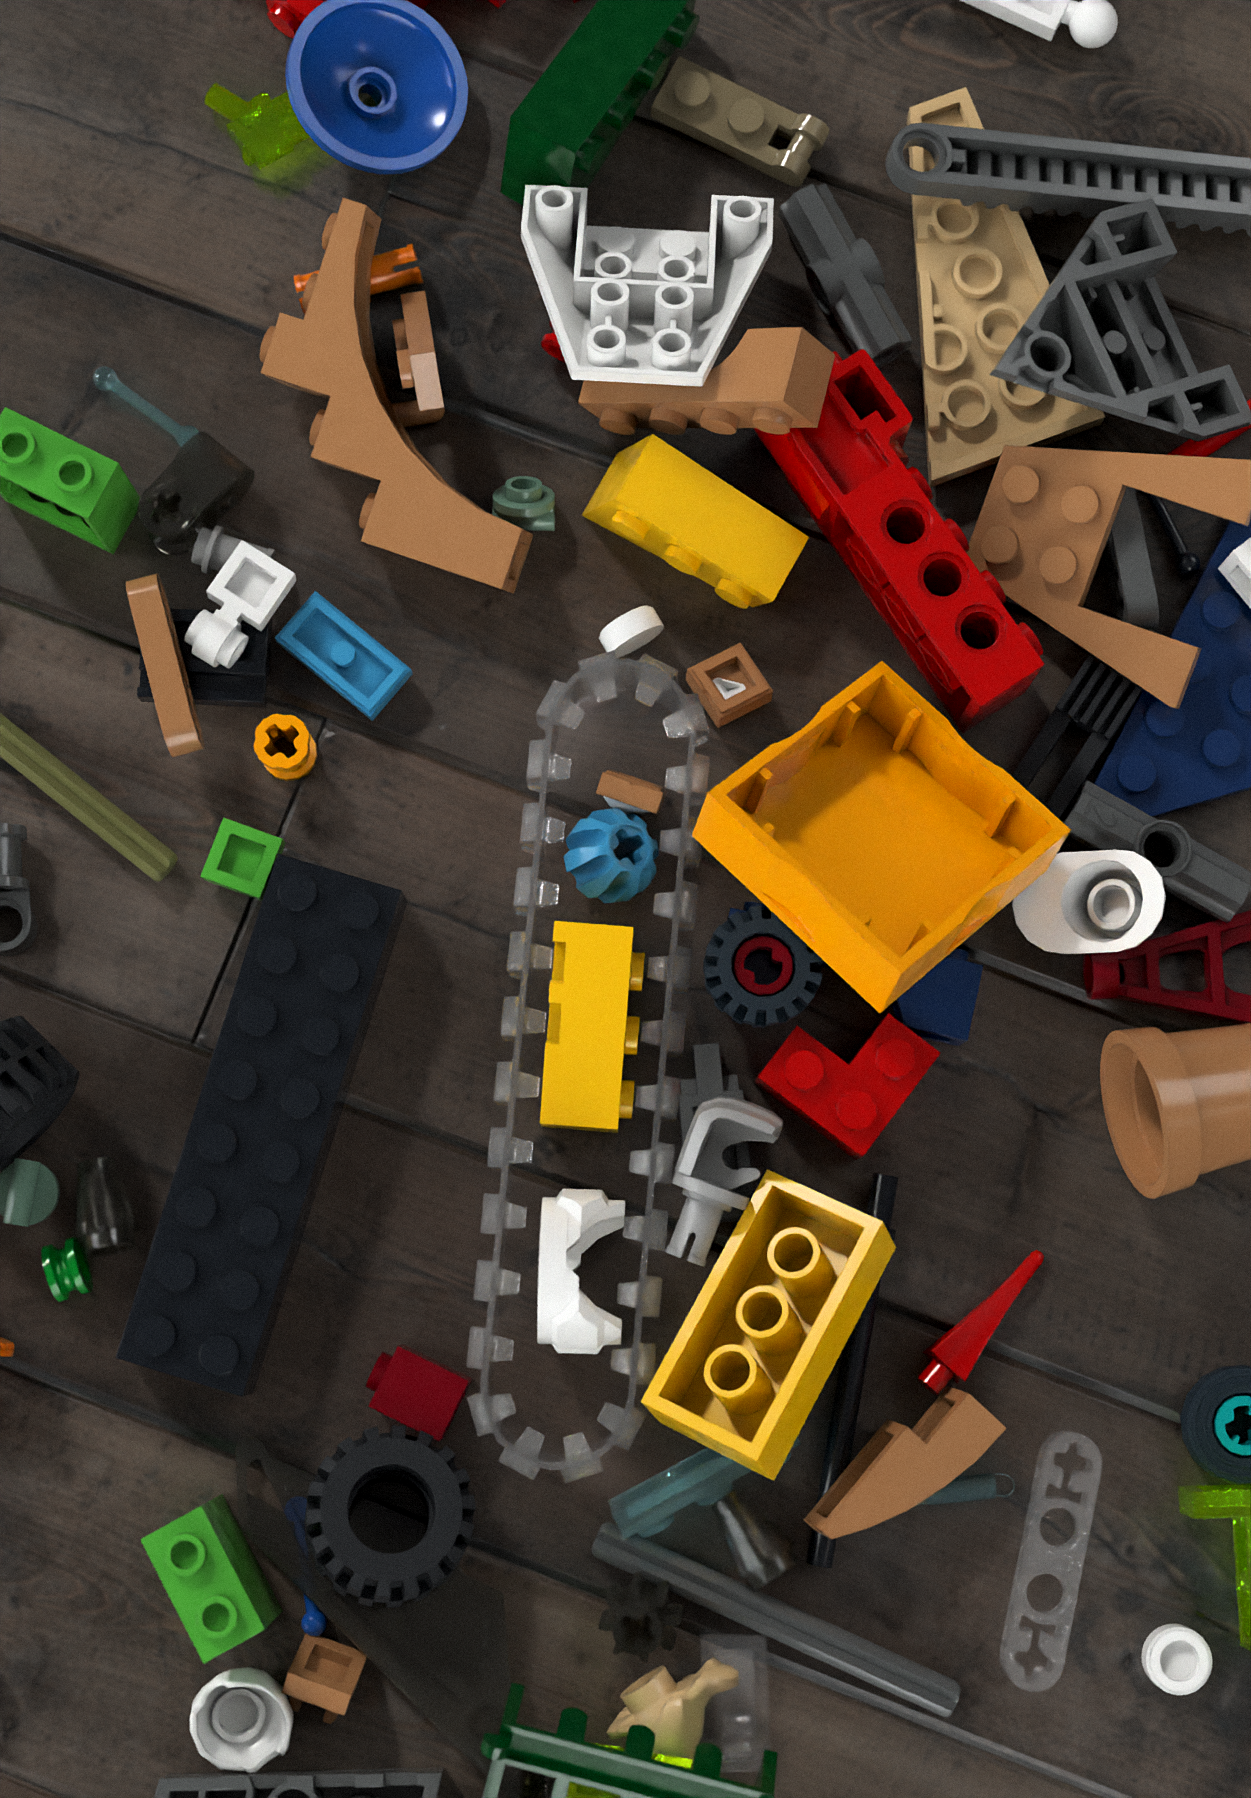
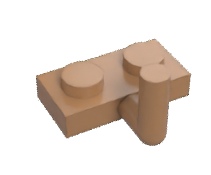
(417, 363)

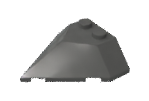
(1112, 341)

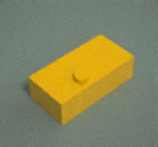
(770, 1323)

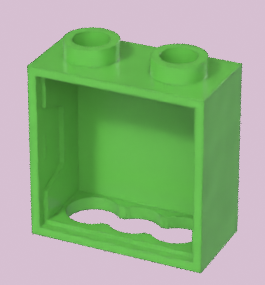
(68, 476)
(212, 1578)

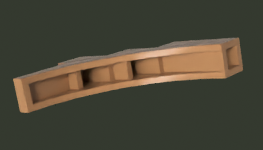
(359, 431)

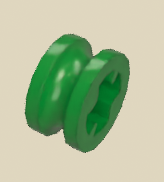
(66, 1269)

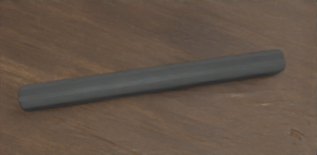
(778, 1620)

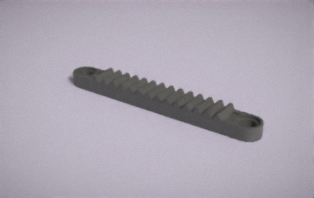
(1073, 175)

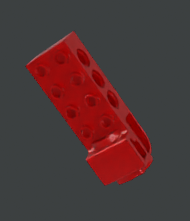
(863, 500)

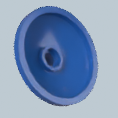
(395, 58)

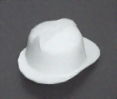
(1092, 903)

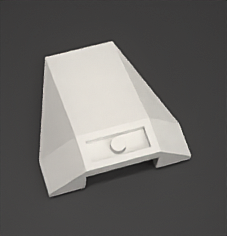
(643, 299)

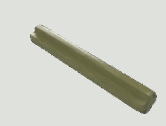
(85, 802)

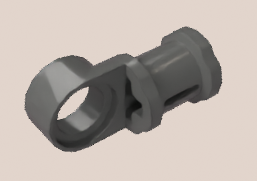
(15, 888)

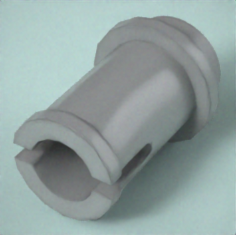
(215, 548)

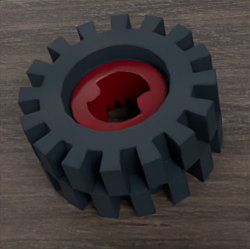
(734, 986)

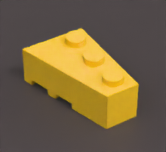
(696, 522)
(590, 1027)

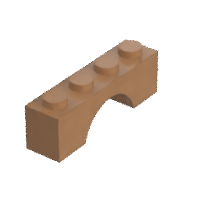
(767, 383)

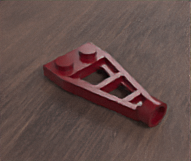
(1142, 972)

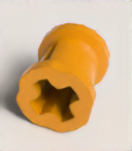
(293, 731)

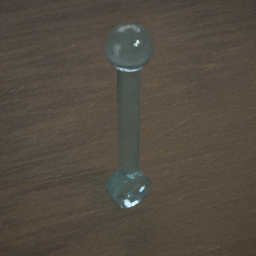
(106, 379)

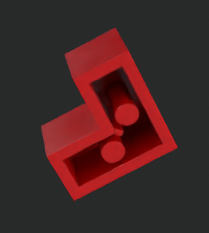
(850, 1099)

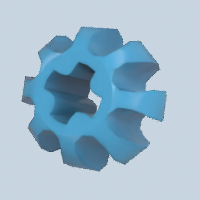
(611, 855)

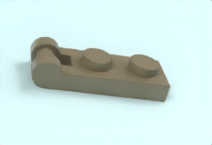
(738, 122)

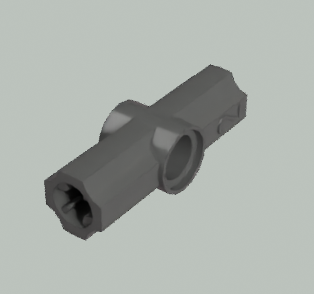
(844, 274)
(1192, 869)

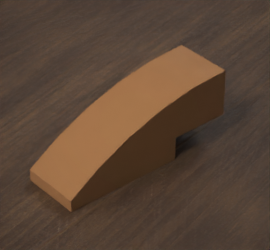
(906, 1465)

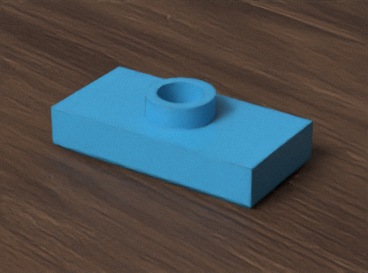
(343, 655)

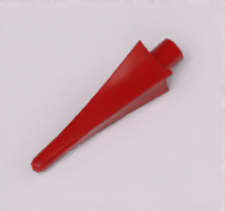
(960, 1348)

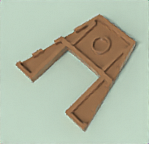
(1049, 528)

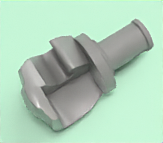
(706, 1176)

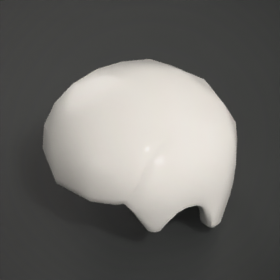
(241, 1720)

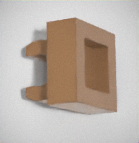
(324, 1675)

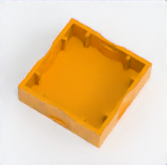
(879, 835)

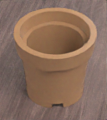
(1177, 1103)

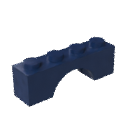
(933, 1008)

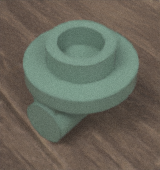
(525, 504)
(27, 1192)

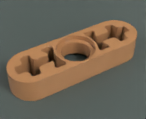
(165, 665)

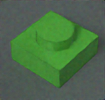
(242, 859)

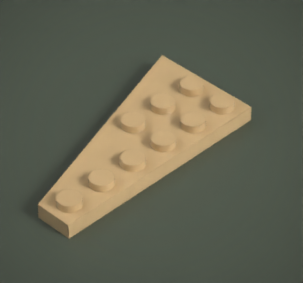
(974, 295)

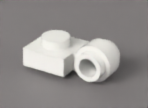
(247, 590)

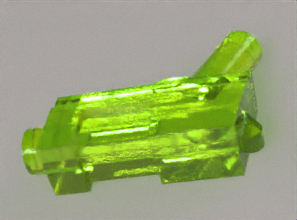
(260, 127)

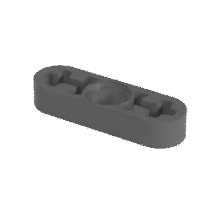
(1130, 567)

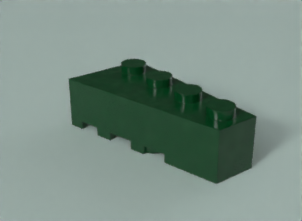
(592, 92)

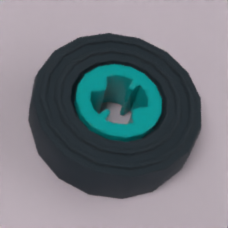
(1204, 1418)

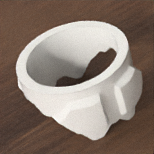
(566, 1231)

